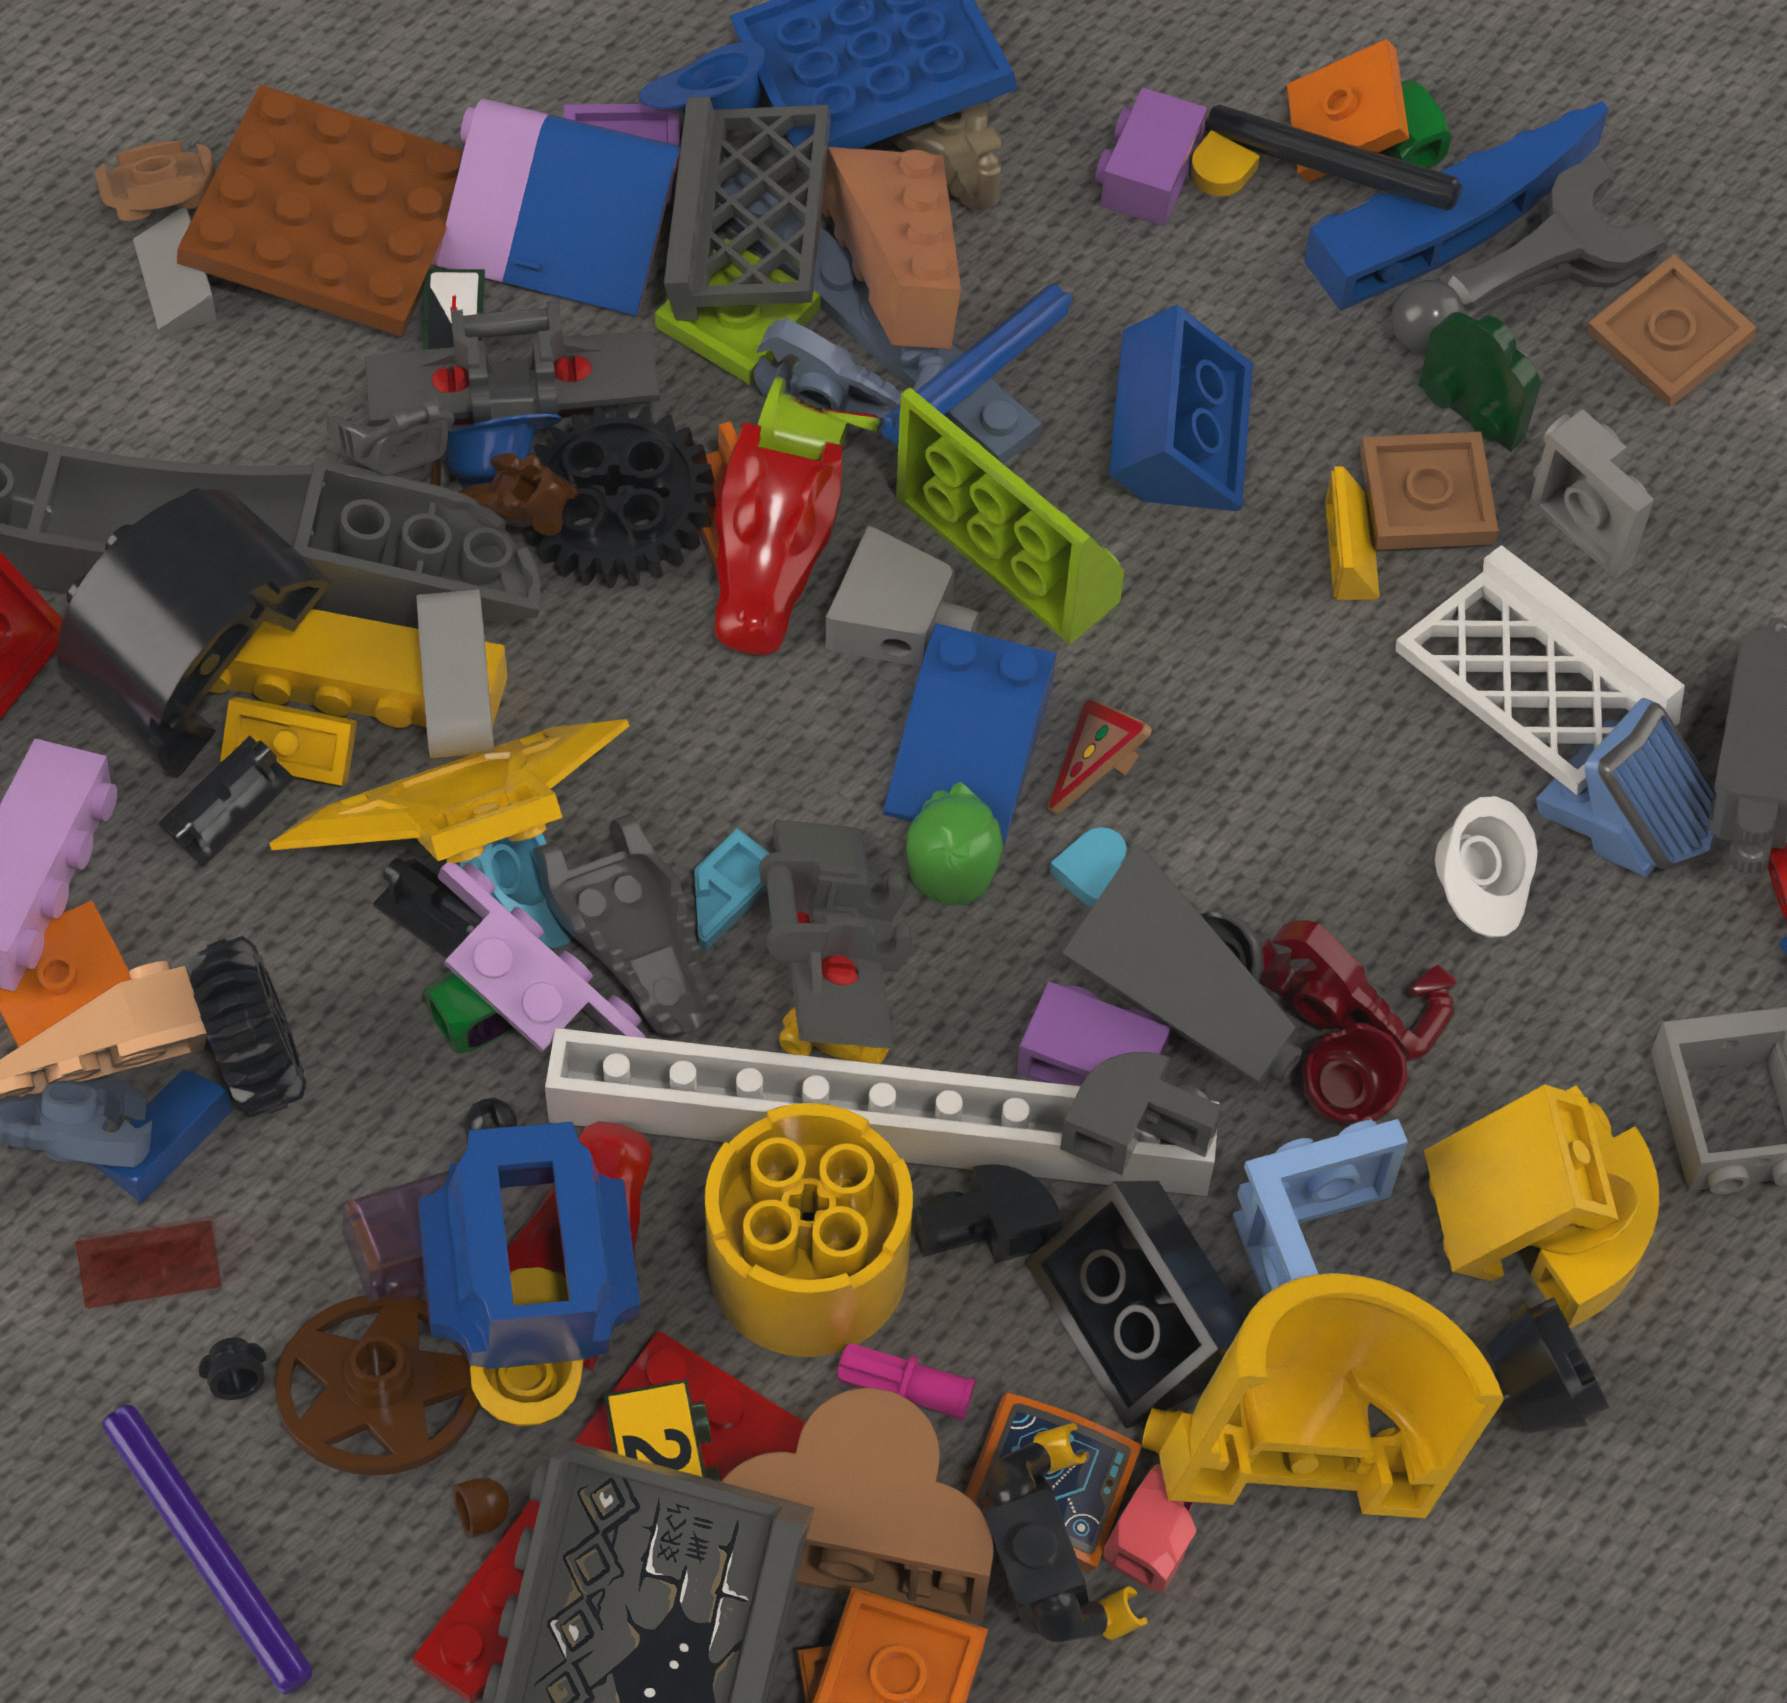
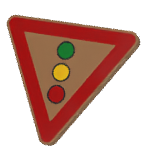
(1099, 743)

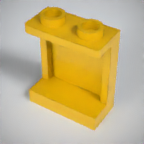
(1518, 1179)

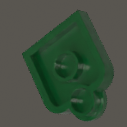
(1481, 377)

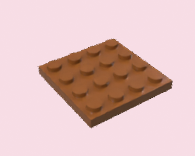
(325, 210)

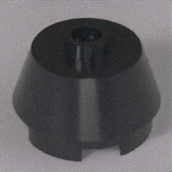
(1544, 1370)

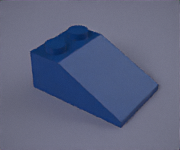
(971, 722)

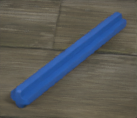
(988, 354)

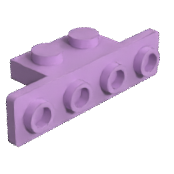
(521, 974)

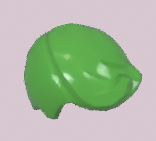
(954, 847)

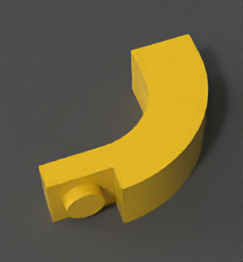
(1595, 1278)

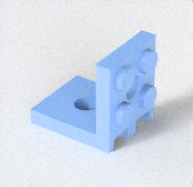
(1308, 1183)

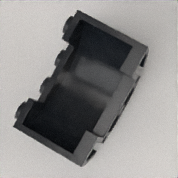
(174, 611)

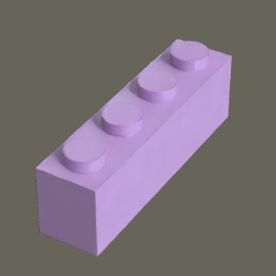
(43, 840)

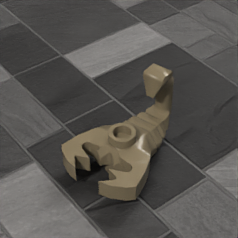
(967, 153)

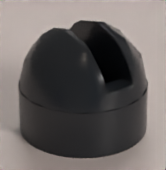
(502, 1111)

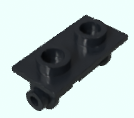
(226, 800)
(426, 906)

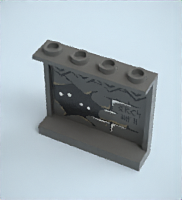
(647, 1586)

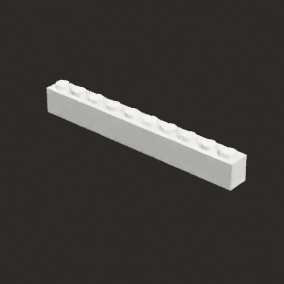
(918, 1111)

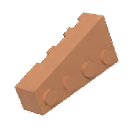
(901, 238)

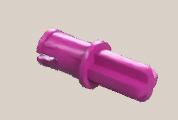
(908, 1378)

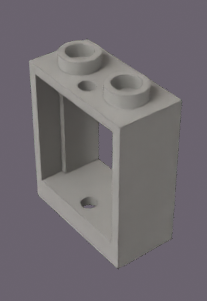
(1715, 1043)

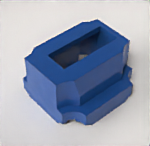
(469, 1256)

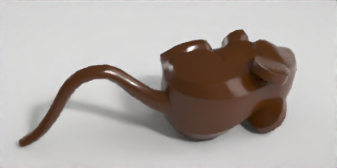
(521, 492)

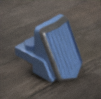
(1643, 795)

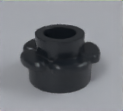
(233, 1368)

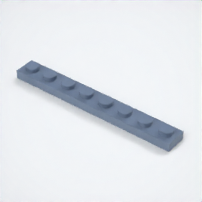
(984, 415)

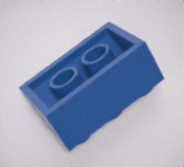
(1181, 414)

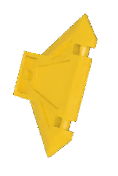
(462, 802)

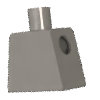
(893, 602)

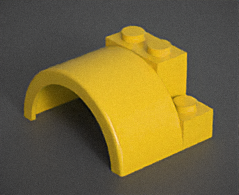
(1299, 1390)

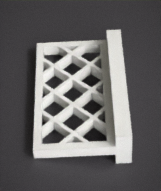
(1567, 630)

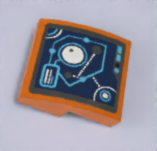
(1085, 1492)

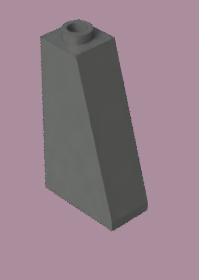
(1171, 964)

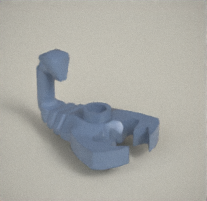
(828, 374)
(71, 1124)

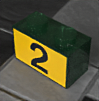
(660, 1427)

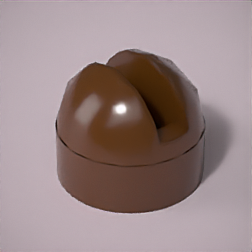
(480, 1505)

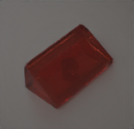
(148, 1261)

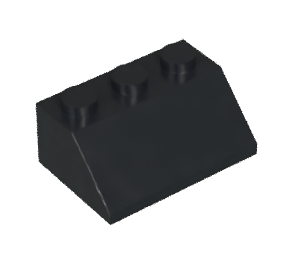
(1138, 1298)

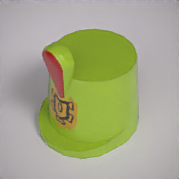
(802, 427)

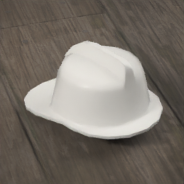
(1488, 865)

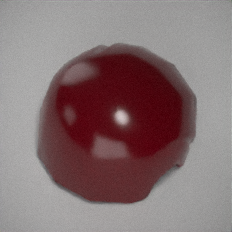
(1351, 1066)

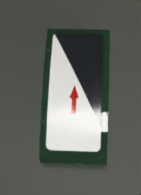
(445, 292)

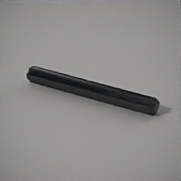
(1335, 157)

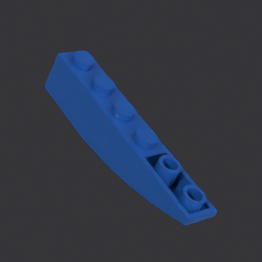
(1403, 239)

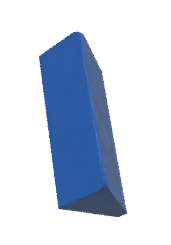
(180, 1121)

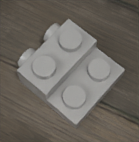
(1588, 493)

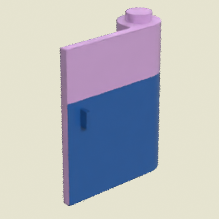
(558, 205)

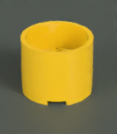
(796, 1280)

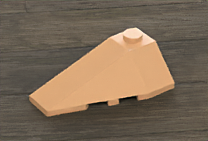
(116, 1032)

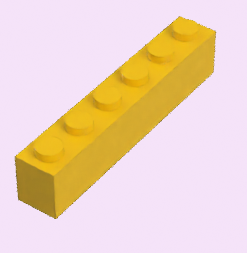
(344, 668)

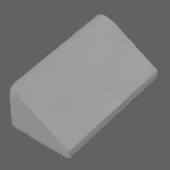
(176, 292)

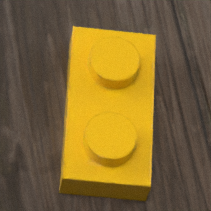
(304, 741)

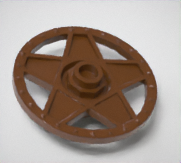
(374, 1387)

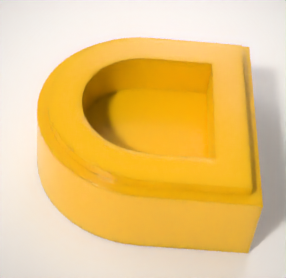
(1222, 165)

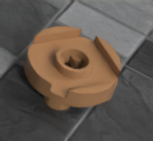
(155, 178)

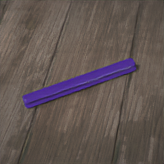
(207, 1549)

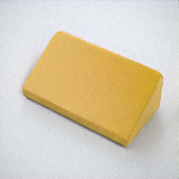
(1350, 539)

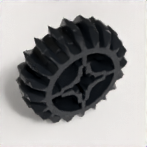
(246, 1026)

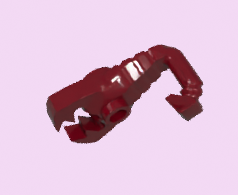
(1337, 995)

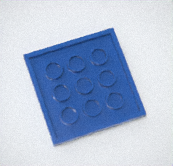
(875, 62)

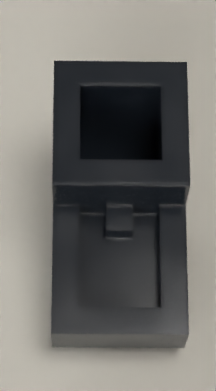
(1003, 1208)

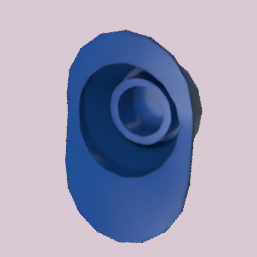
(724, 75)
(473, 446)

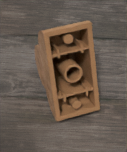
(878, 1506)

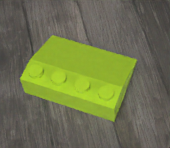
(1002, 523)

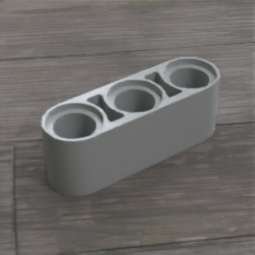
(455, 673)

